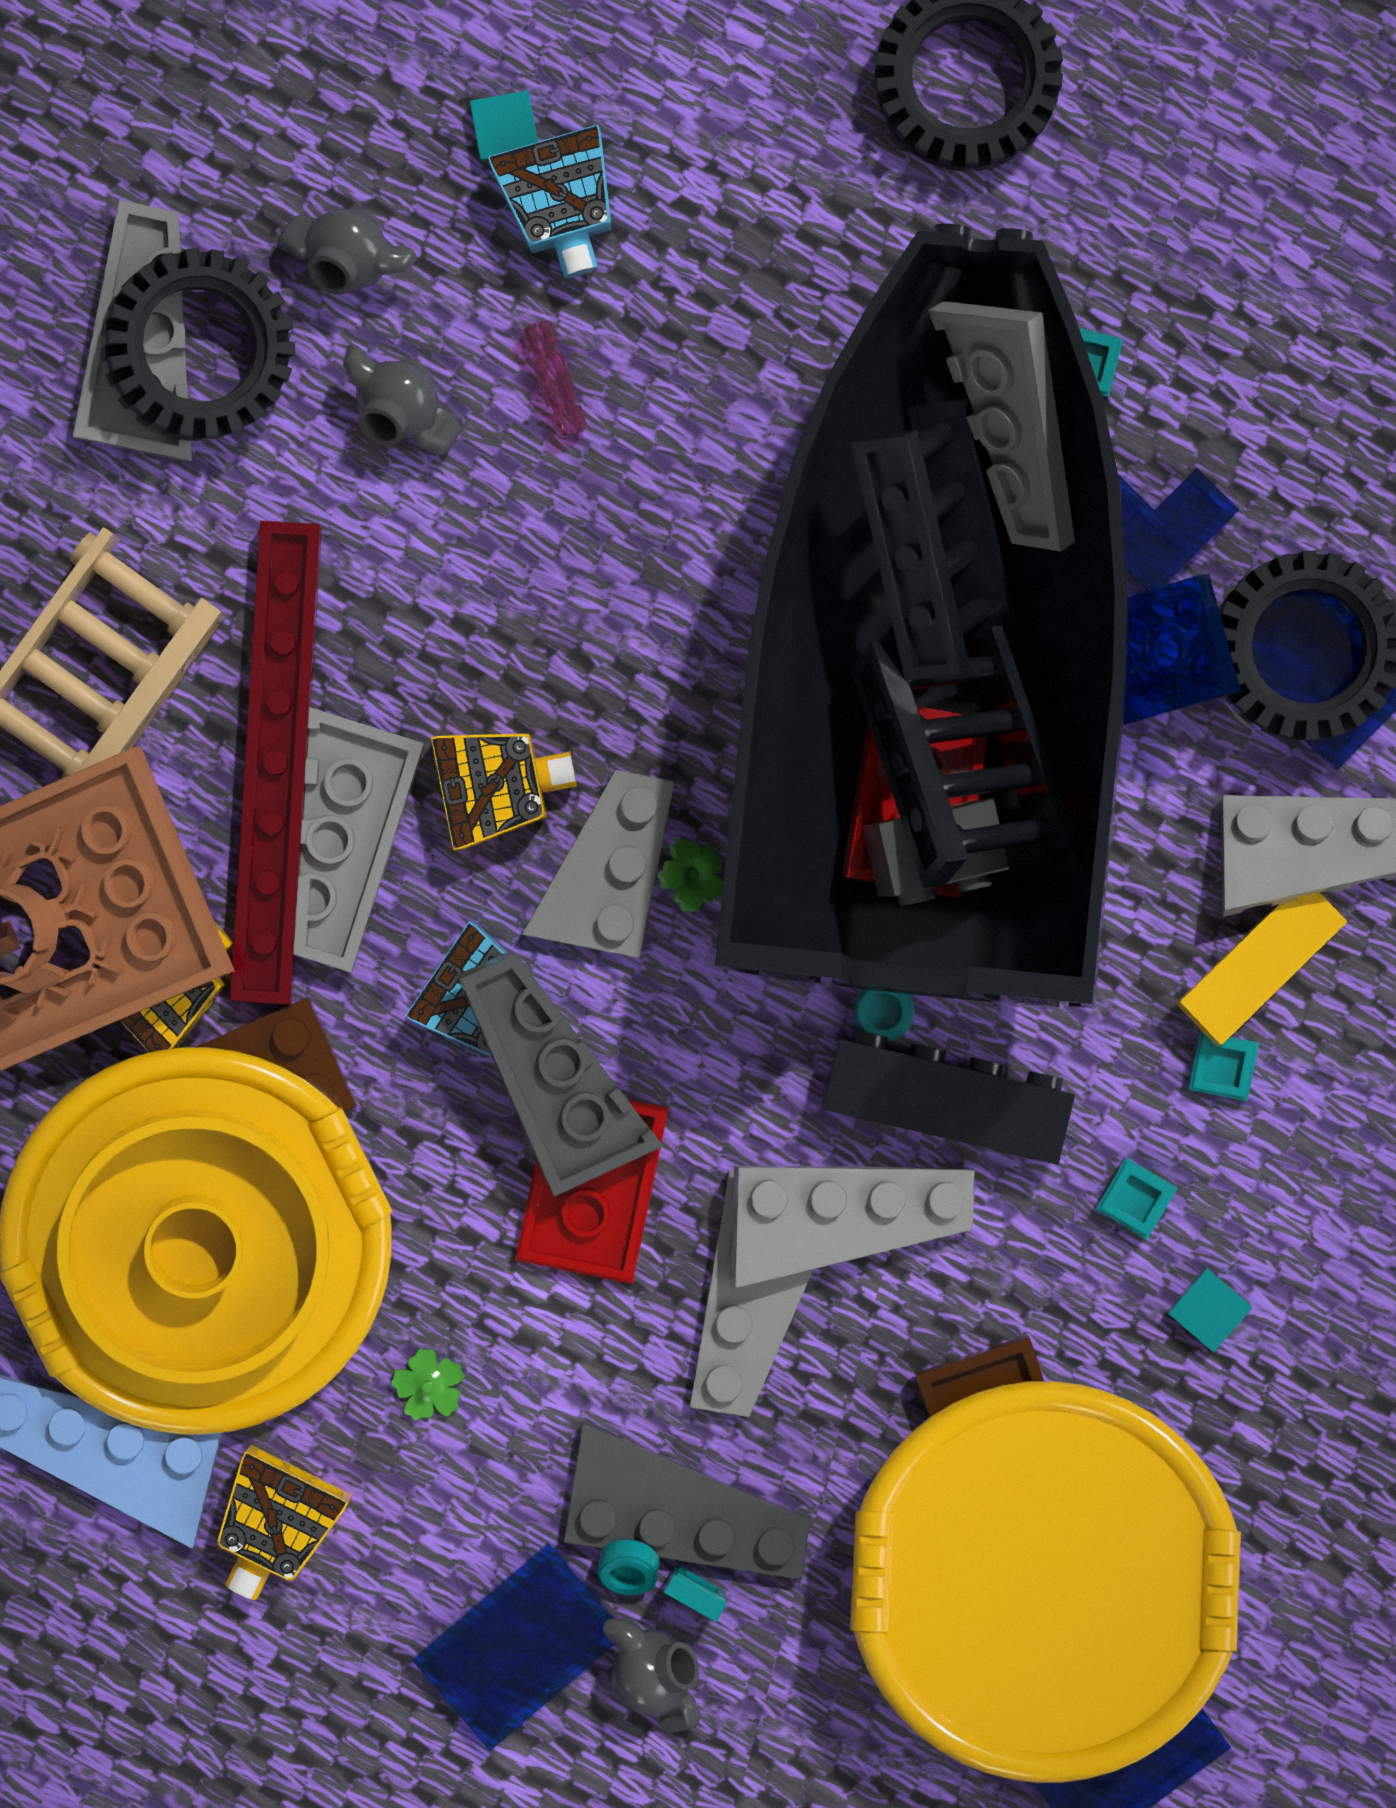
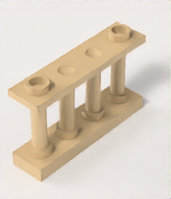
(154, 674)

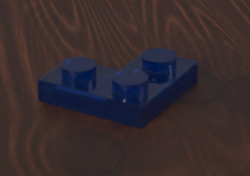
(1169, 536)

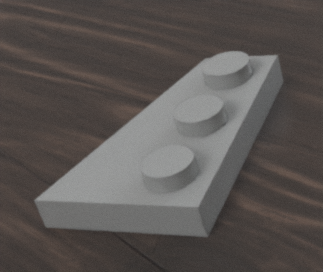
(611, 870)

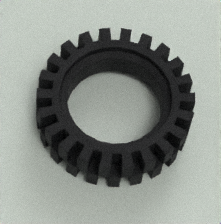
(979, 145)
(249, 296)
(1374, 619)

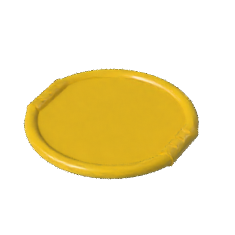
(195, 1240)
(1045, 1582)

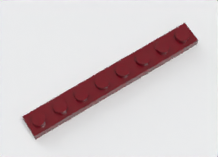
(275, 761)

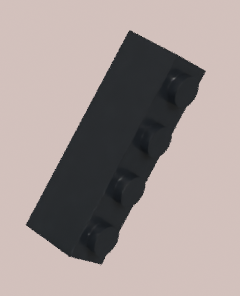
(948, 1099)

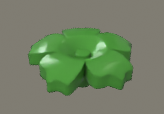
(692, 874)
(428, 1385)

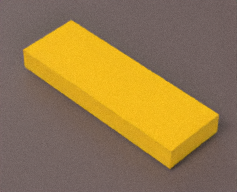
(1260, 965)

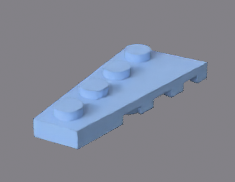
(129, 1467)

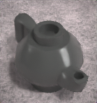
(344, 249)
(399, 403)
(654, 1675)

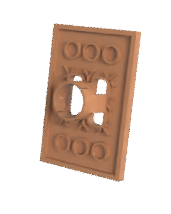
(124, 891)

